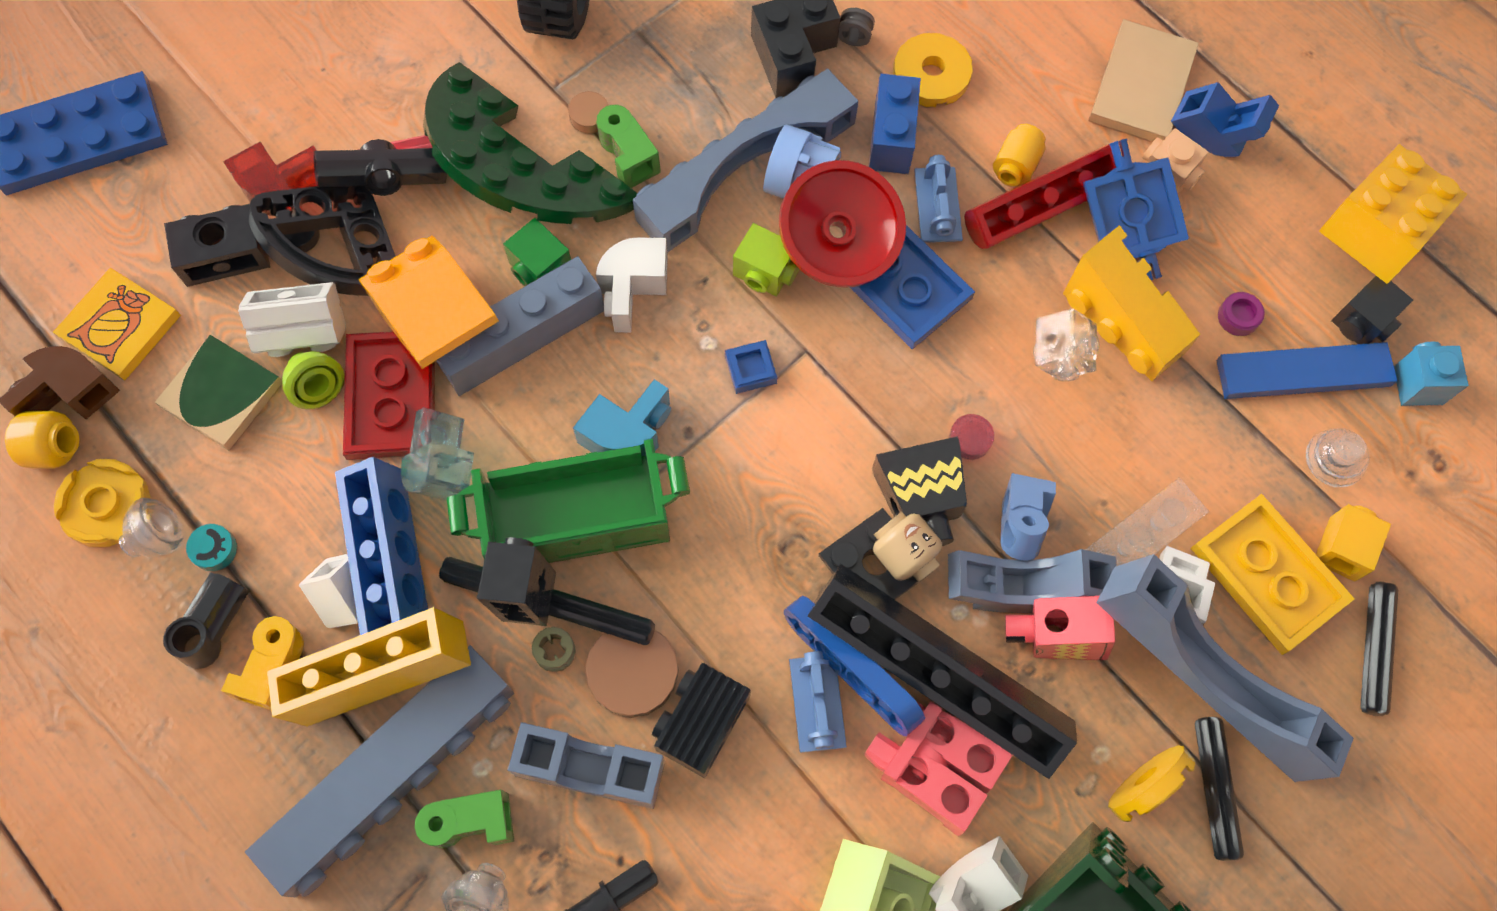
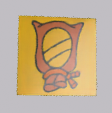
(117, 323)

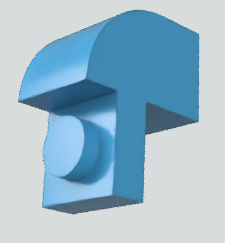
(611, 428)

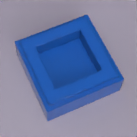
(751, 366)

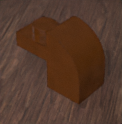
(57, 376)

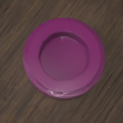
(1241, 313)

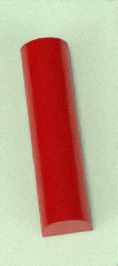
(1036, 199)

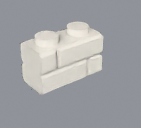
(293, 319)

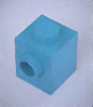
(1430, 374)

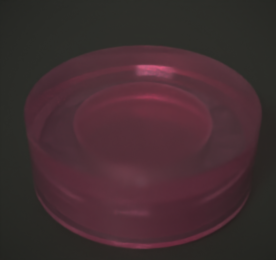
(974, 435)

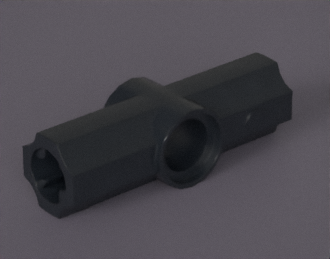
(377, 167)

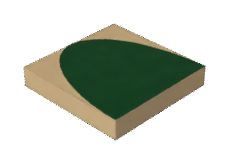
(219, 392)

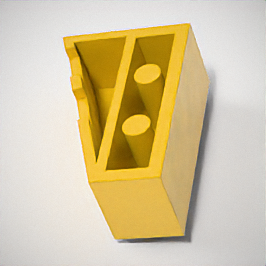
(1128, 306)

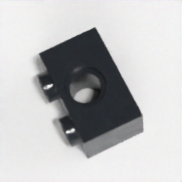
(199, 261)

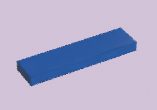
(1306, 370)

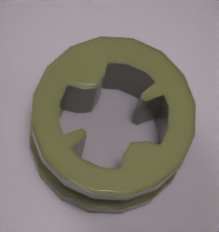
(540, 654)

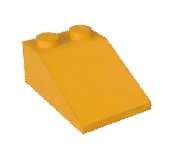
(427, 300)

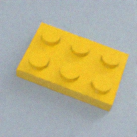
(1272, 574)

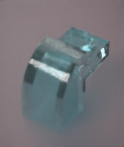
(435, 458)

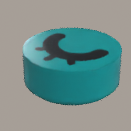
(211, 547)

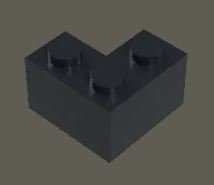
(787, 37)

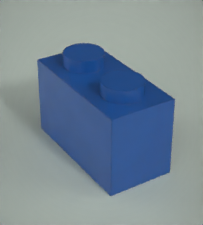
(894, 123)

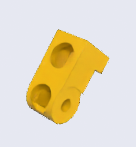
(275, 644)

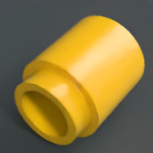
(1020, 155)

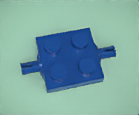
(1139, 200)

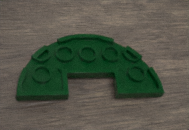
(468, 143)

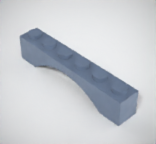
(677, 202)
(1160, 615)

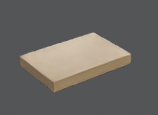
(1143, 81)

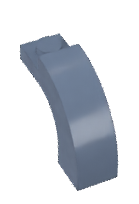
(1015, 584)

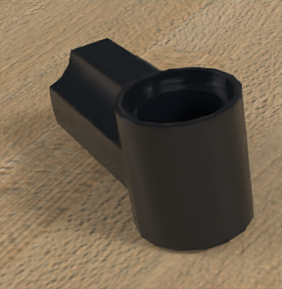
(208, 617)

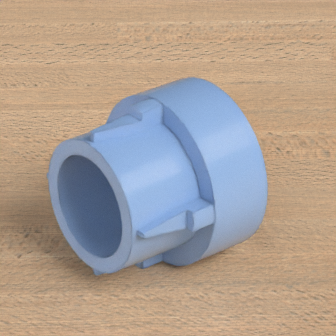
(794, 154)

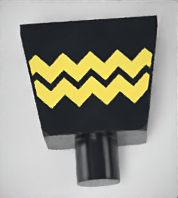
(924, 482)

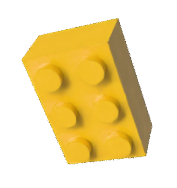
(1393, 213)

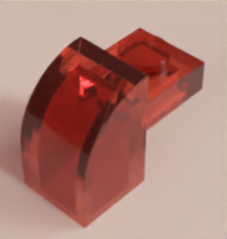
(258, 173)

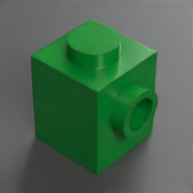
(534, 252)

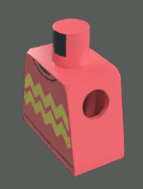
(1085, 629)

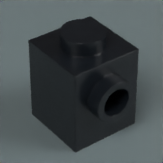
(1372, 312)

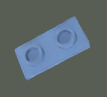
(938, 201)
(817, 703)

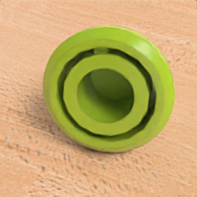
(312, 379)

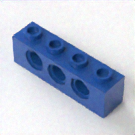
(380, 544)

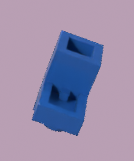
(1219, 123)

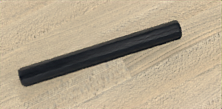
(563, 605)

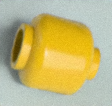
(41, 439)

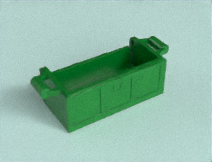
(574, 503)

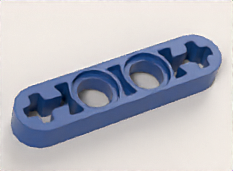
(857, 670)

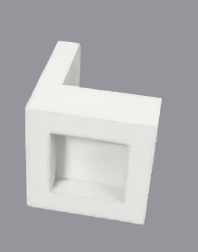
(331, 592)

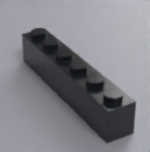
(945, 671)

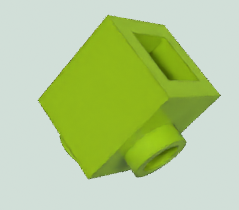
(763, 261)

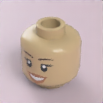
(907, 547)

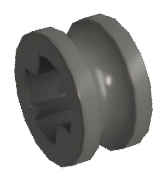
(856, 26)

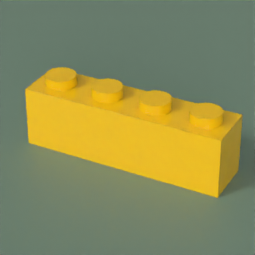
(368, 667)

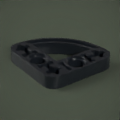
(349, 219)

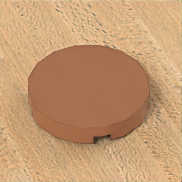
(631, 676)

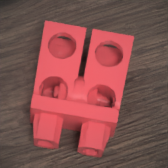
(941, 767)

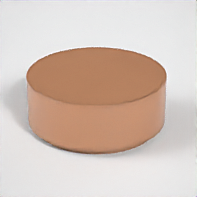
(584, 111)

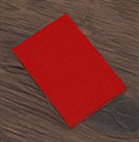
(382, 395)

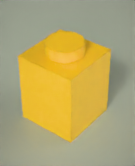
(1353, 542)

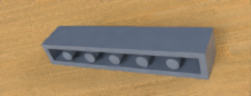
(377, 776)

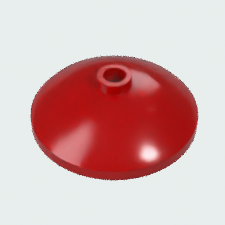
(856, 202)

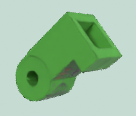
(634, 152)
(449, 820)

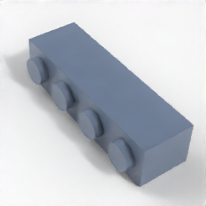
(525, 324)

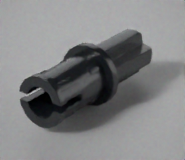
(620, 890)

